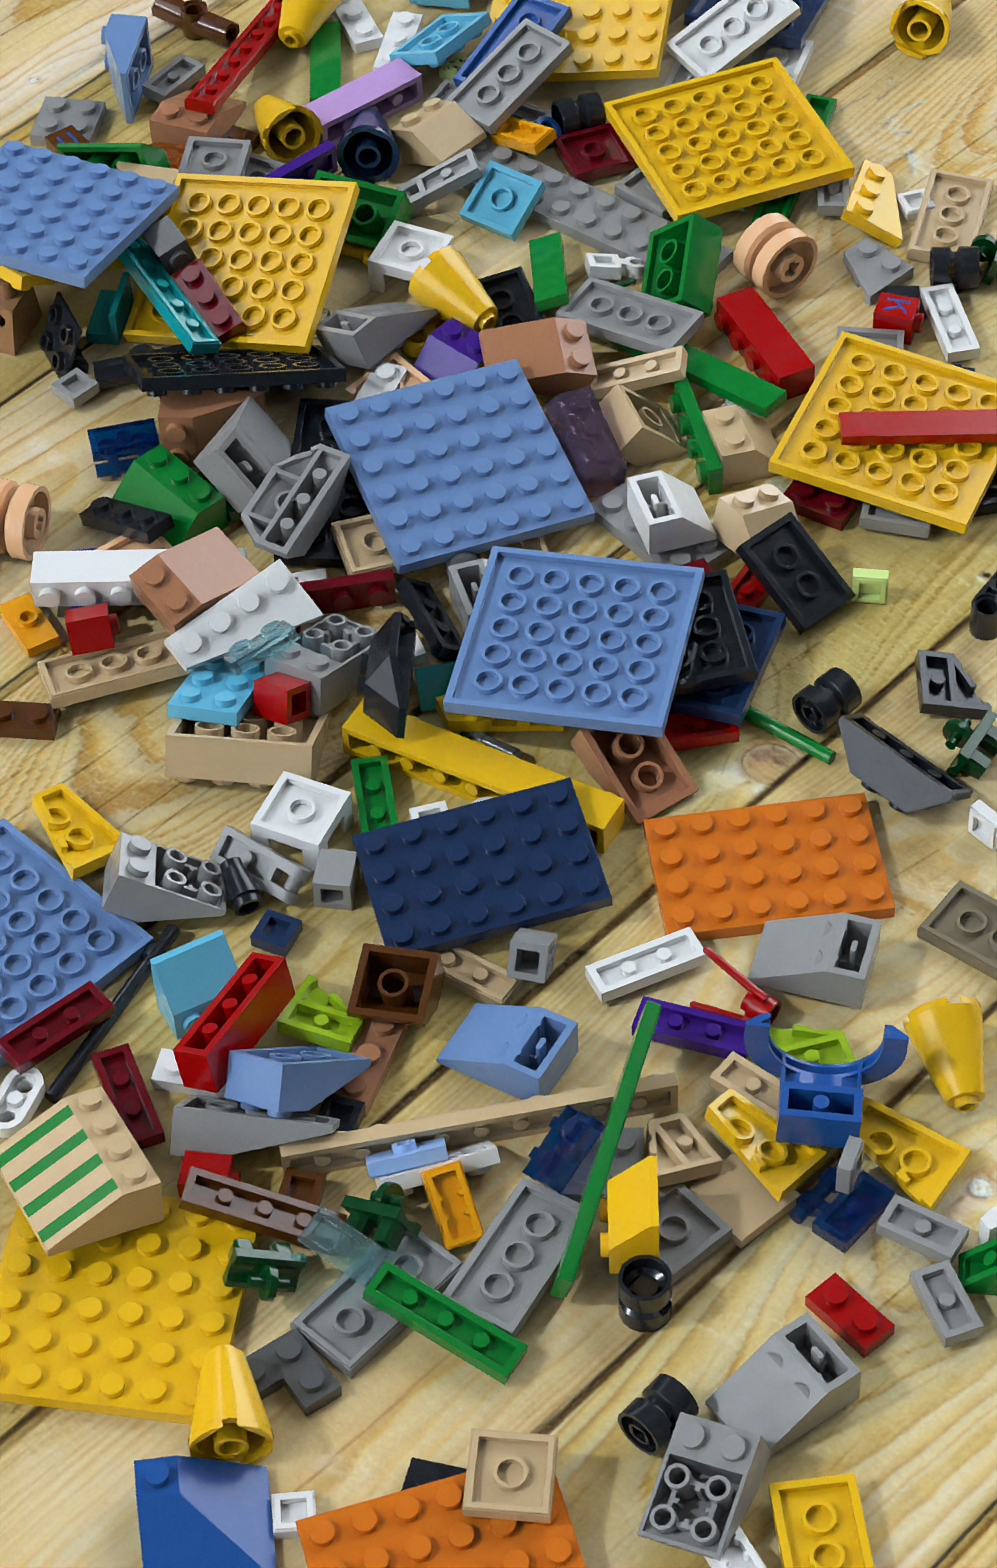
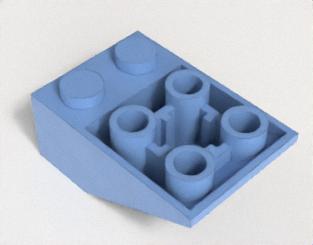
(513, 1048)

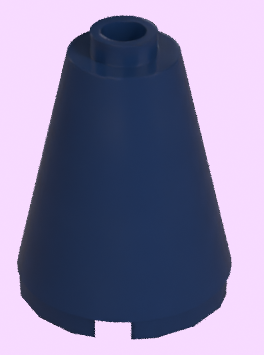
(368, 148)

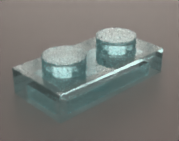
(251, 652)
(343, 1246)

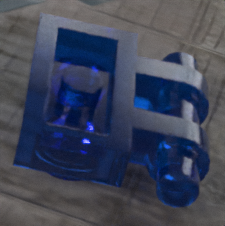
(121, 441)
(563, 1148)
(848, 1214)

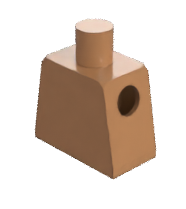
(18, 317)

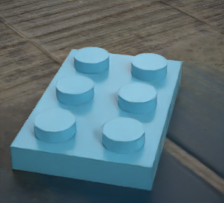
(442, 38)
(215, 694)

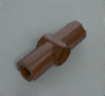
(196, 20)

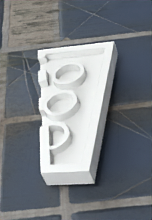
(241, 615)

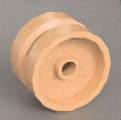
(775, 255)
(23, 518)

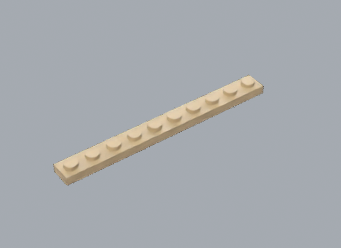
(472, 1126)

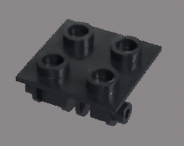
(62, 339)

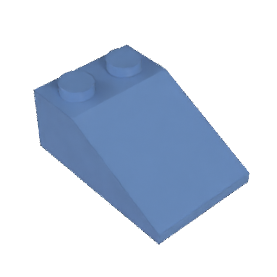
(127, 59)
(288, 1077)

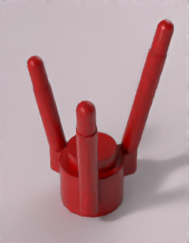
(753, 1003)

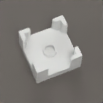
(402, 251)
(302, 815)

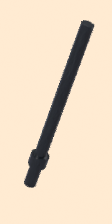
(121, 1002)

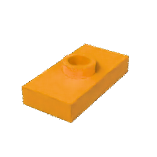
(523, 136)
(29, 625)
(452, 1205)

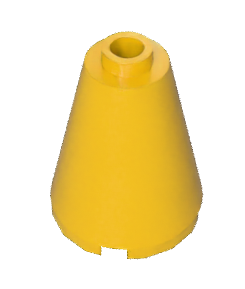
(303, 19)
(921, 27)
(286, 128)
(453, 290)
(951, 1048)
(228, 1411)

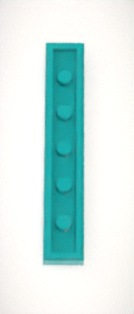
(168, 299)

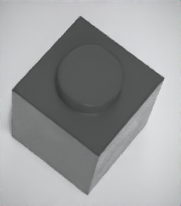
(168, 245)

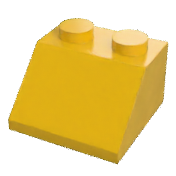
(631, 1214)

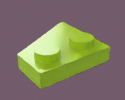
(319, 1018)
(813, 1045)

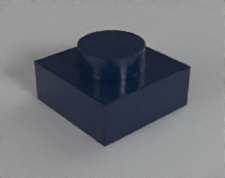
(276, 933)

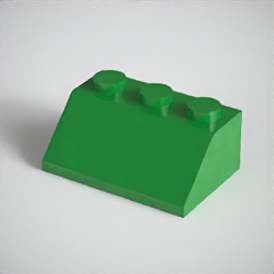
(113, 152)
(374, 210)
(684, 262)
(169, 486)

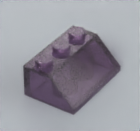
(587, 440)

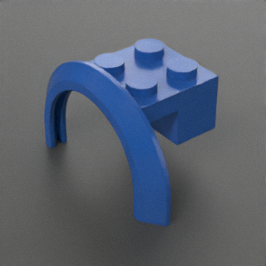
(821, 1100)

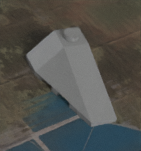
(225, 1128)

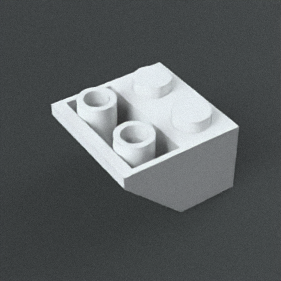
(667, 512)

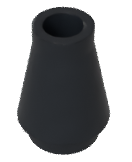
(241, 889)

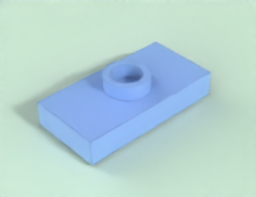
(406, 1156)

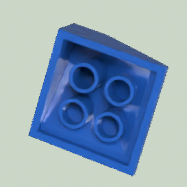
(204, 1514)

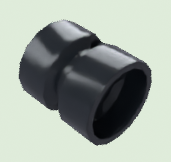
(580, 114)
(965, 262)
(823, 704)
(645, 1293)
(652, 1419)

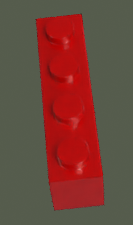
(764, 342)
(234, 1020)

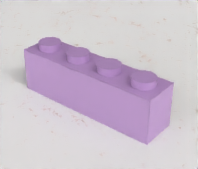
(383, 89)

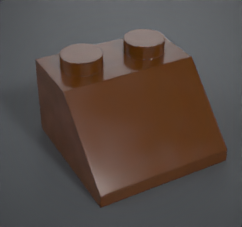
(396, 985)

